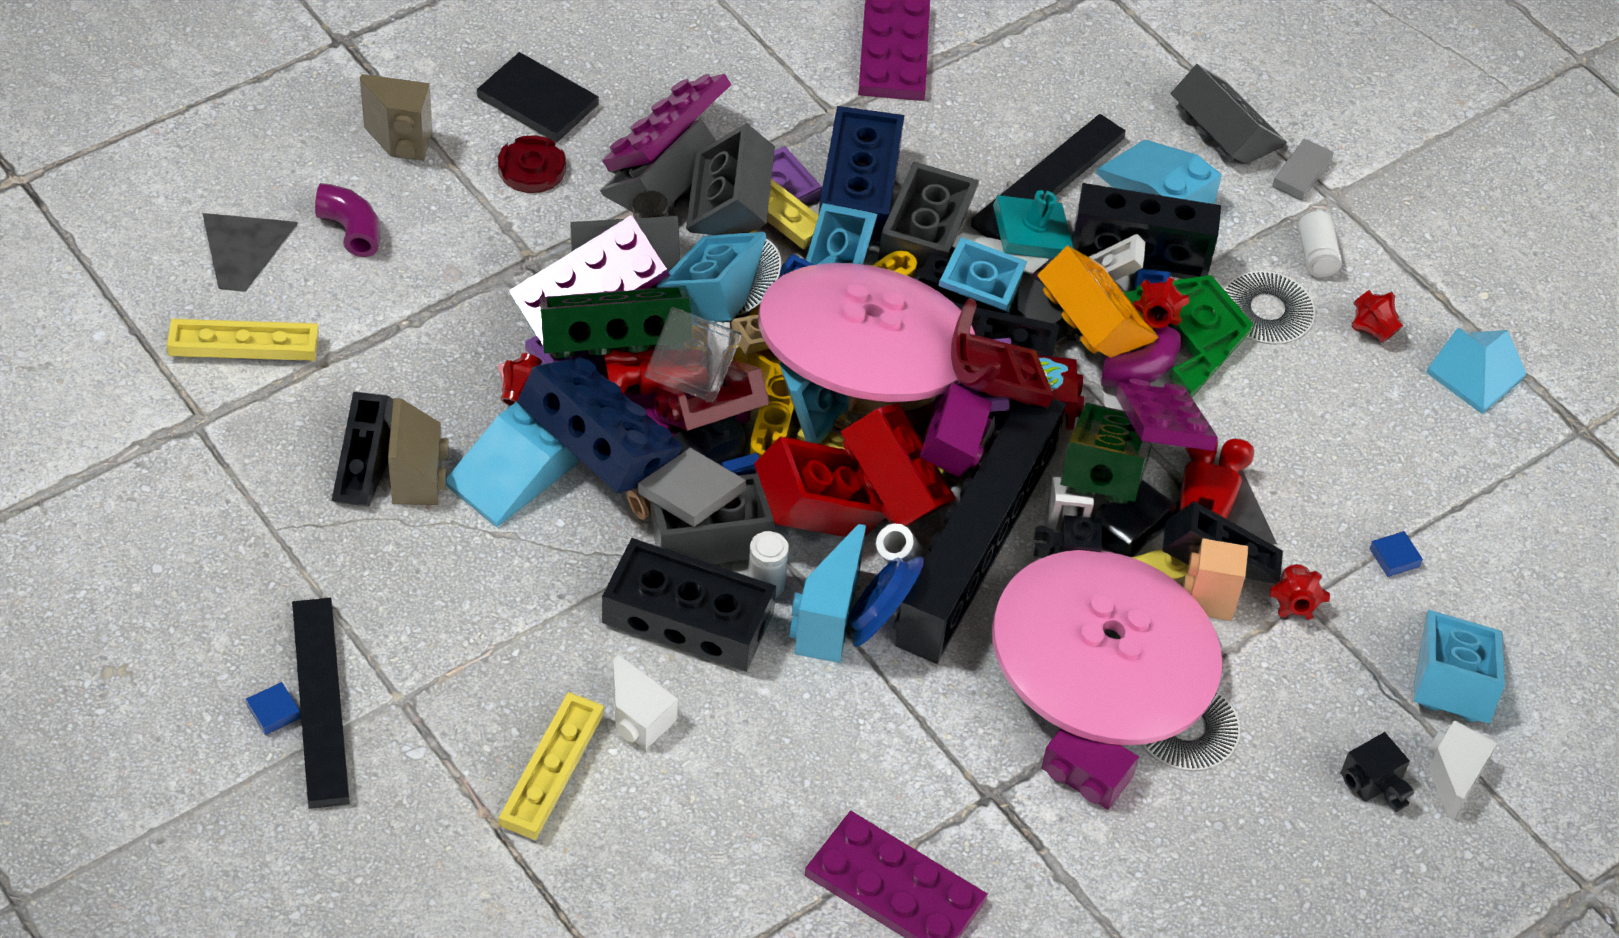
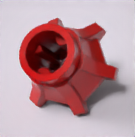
(1161, 303)
(1377, 315)
(515, 375)
(1299, 591)

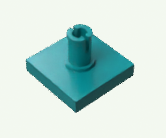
(1032, 225)

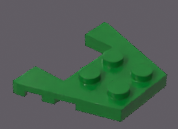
(1209, 329)

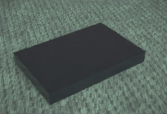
(537, 96)

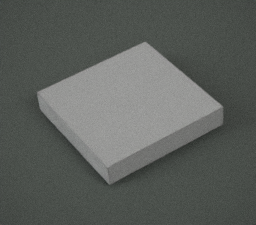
(692, 487)

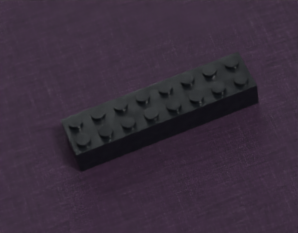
(978, 528)

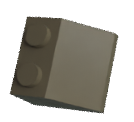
(397, 115)
(416, 456)

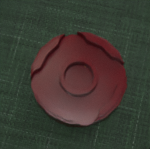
(531, 164)

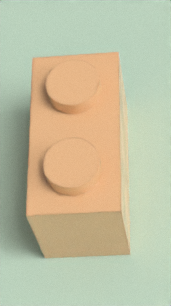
(1217, 577)

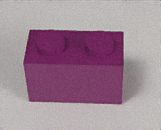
(957, 430)
(1090, 766)

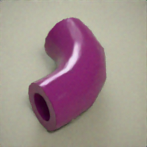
(352, 212)
(1145, 363)

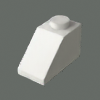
(1065, 502)
(640, 705)
(1458, 764)

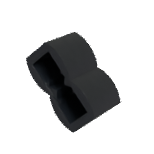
(1132, 524)

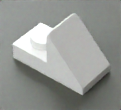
(1123, 260)

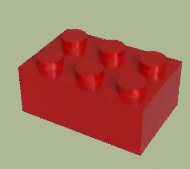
(892, 465)
(817, 488)

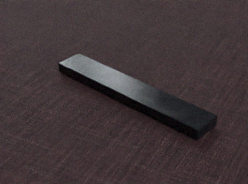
(1057, 168)
(320, 703)

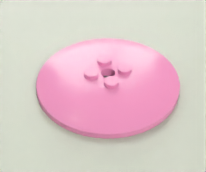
(862, 331)
(1098, 686)

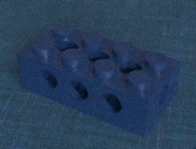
(867, 138)
(597, 422)

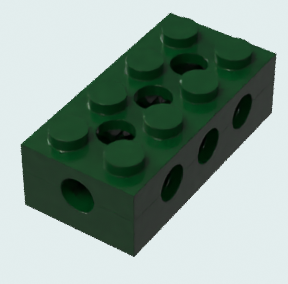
(601, 307)
(1105, 455)

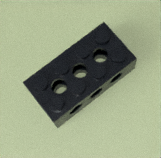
(1176, 231)
(688, 604)

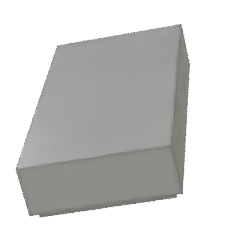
(1303, 169)

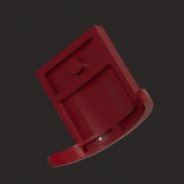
(996, 365)

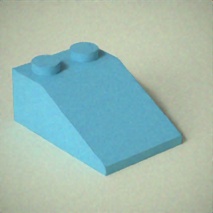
(1162, 172)
(718, 274)
(509, 465)
(827, 601)
(1459, 667)

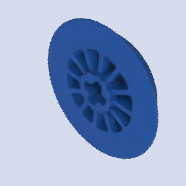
(883, 597)

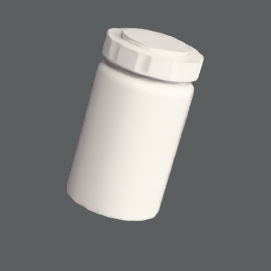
(1320, 244)
(898, 541)
(769, 559)

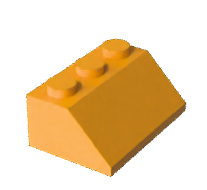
(1094, 304)

